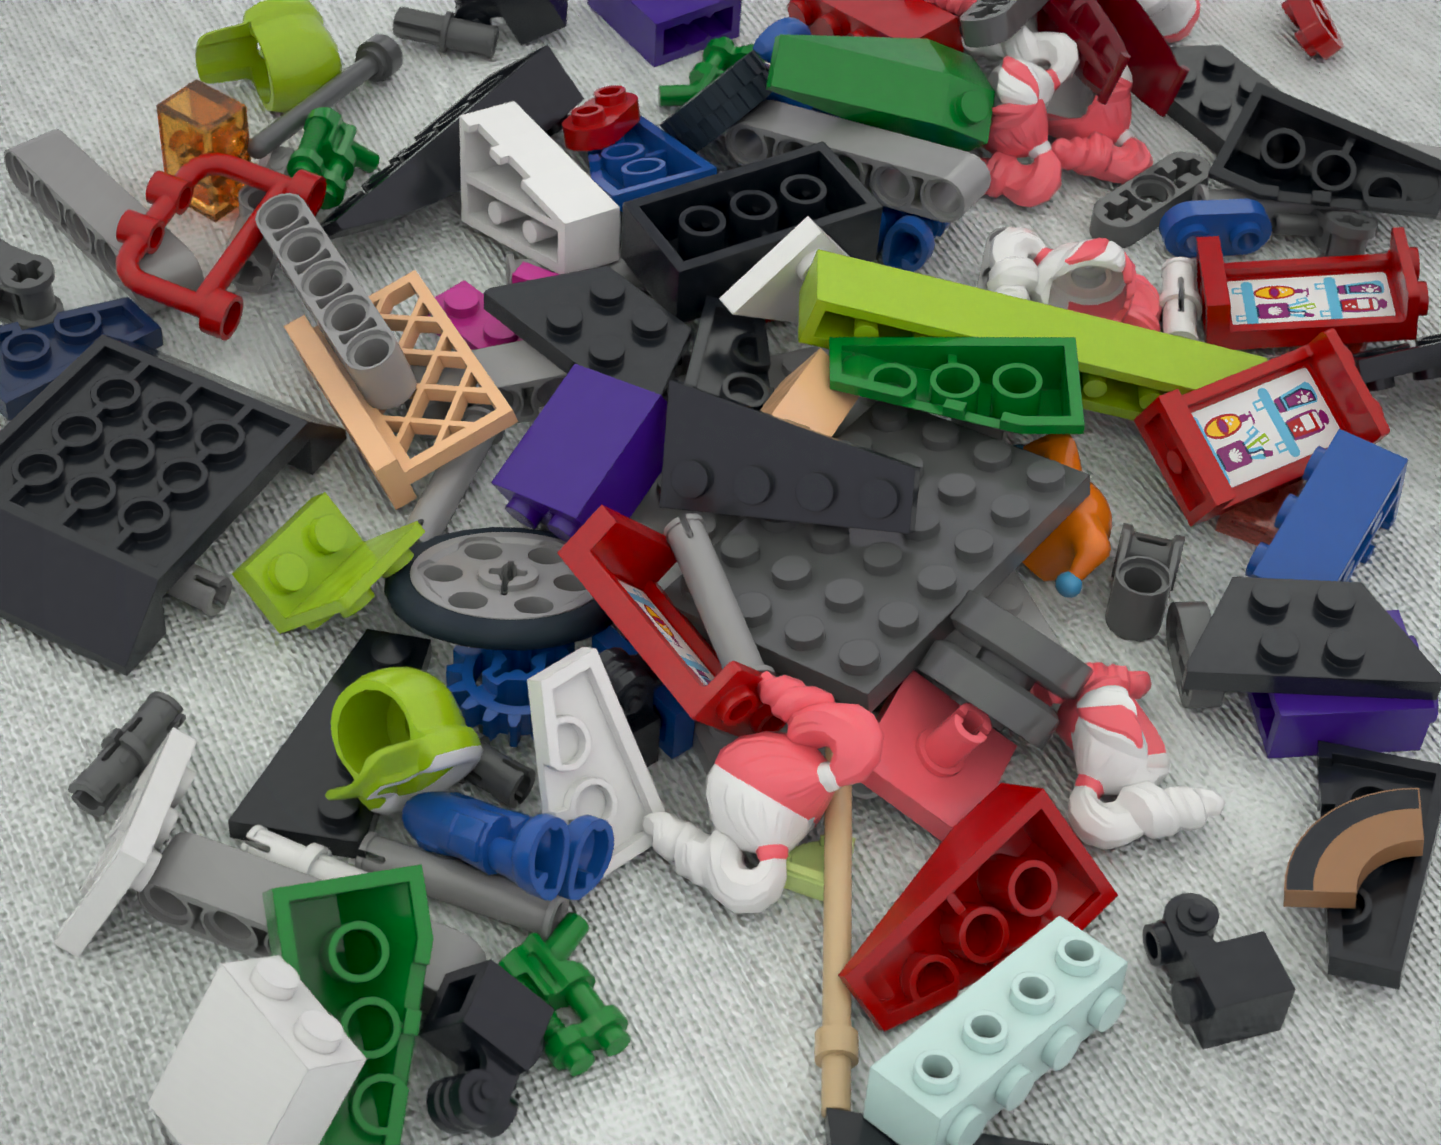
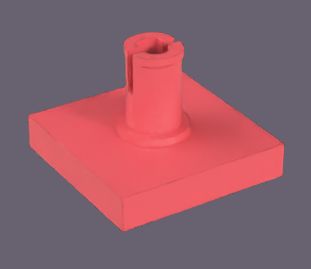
(936, 755)

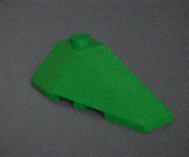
(888, 84)
(985, 381)
(365, 959)

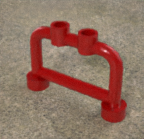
(170, 195)

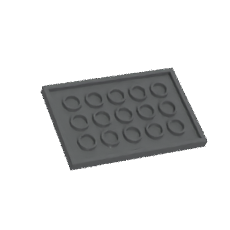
(868, 604)

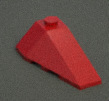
(974, 904)

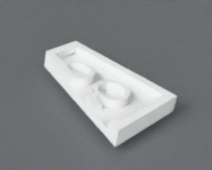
(774, 283)
(589, 753)
(130, 853)

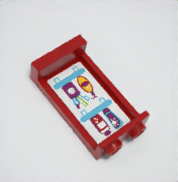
(1301, 297)
(1258, 426)
(620, 569)

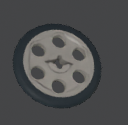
(459, 583)

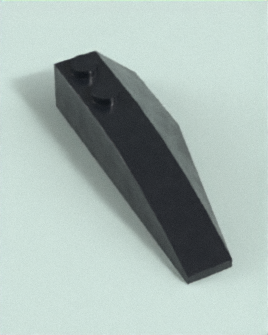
(431, 165)

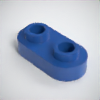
(1238, 223)

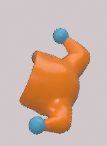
(1082, 538)

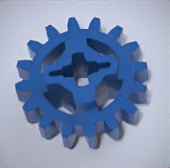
(503, 697)

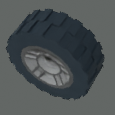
(720, 103)

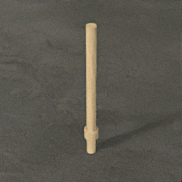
(836, 1041)

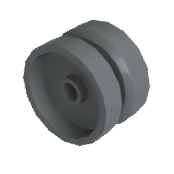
(1005, 669)

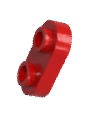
(1316, 30)
(601, 119)

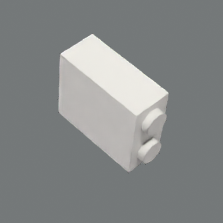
(257, 1062)

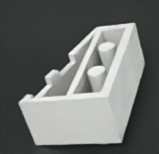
(532, 193)

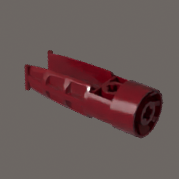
(1110, 38)

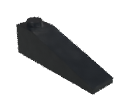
(1316, 158)

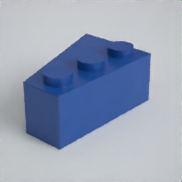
(1333, 521)

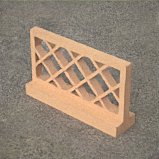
(371, 428)

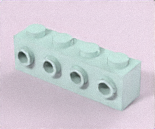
(997, 1039)

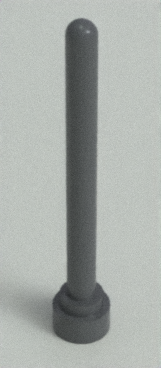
(374, 61)

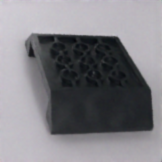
(125, 484)

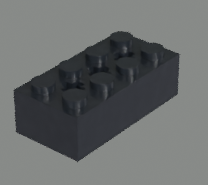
(718, 227)

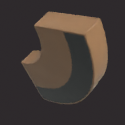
(1350, 844)

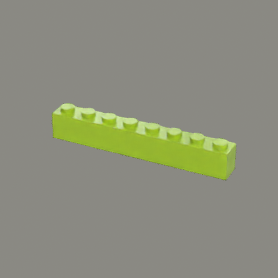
(1118, 362)

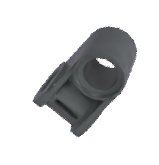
(26, 288)
(1142, 583)

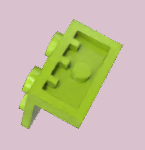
(321, 566)

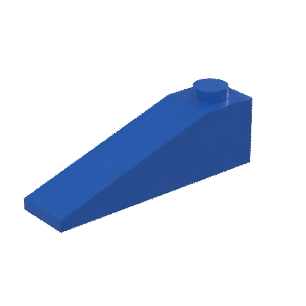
(645, 163)

